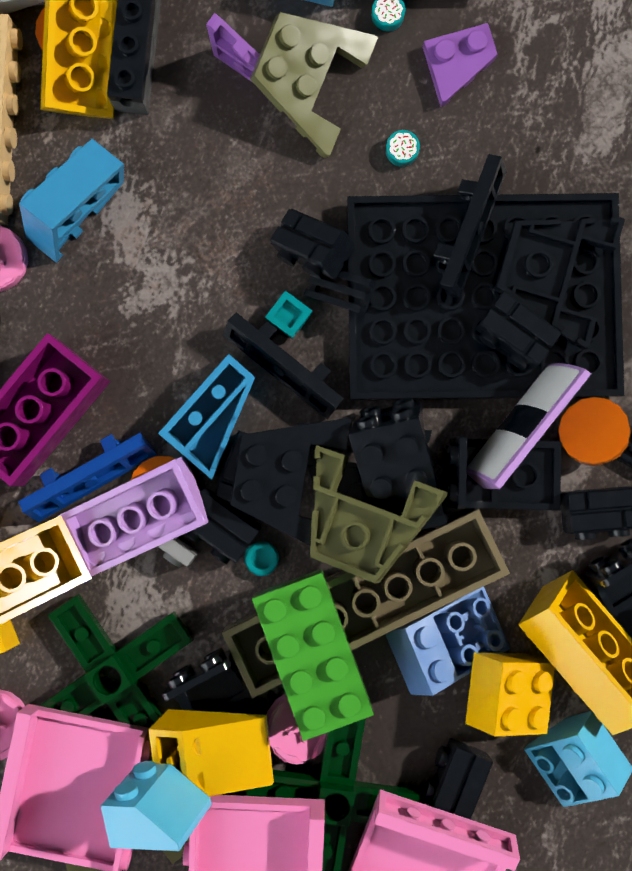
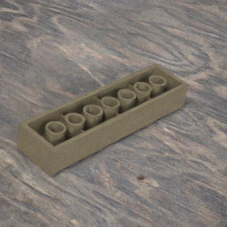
(428, 574)

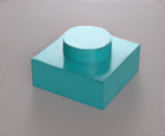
(289, 314)

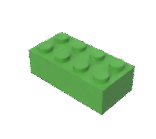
(312, 654)

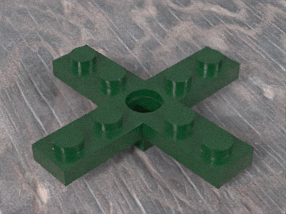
(95, 650)
(335, 776)

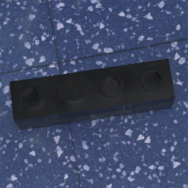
(133, 55)

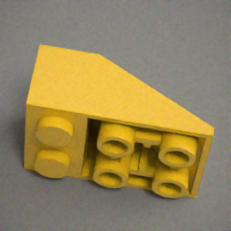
(215, 749)

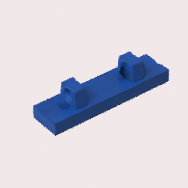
(65, 490)

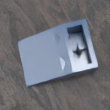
(442, 643)

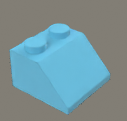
(153, 809)

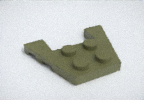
(296, 64)
(360, 535)

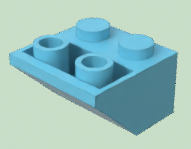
(580, 760)

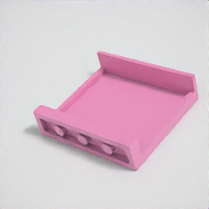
(58, 778)
(258, 835)
(424, 838)

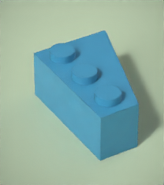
(68, 196)
(208, 417)

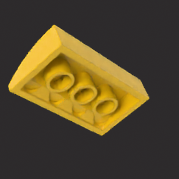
(77, 57)

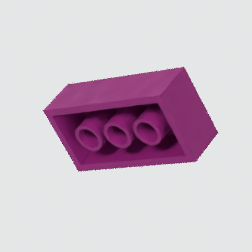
(42, 406)

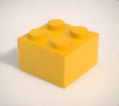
(510, 694)

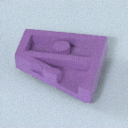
(231, 47)
(458, 59)

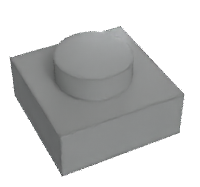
(178, 552)

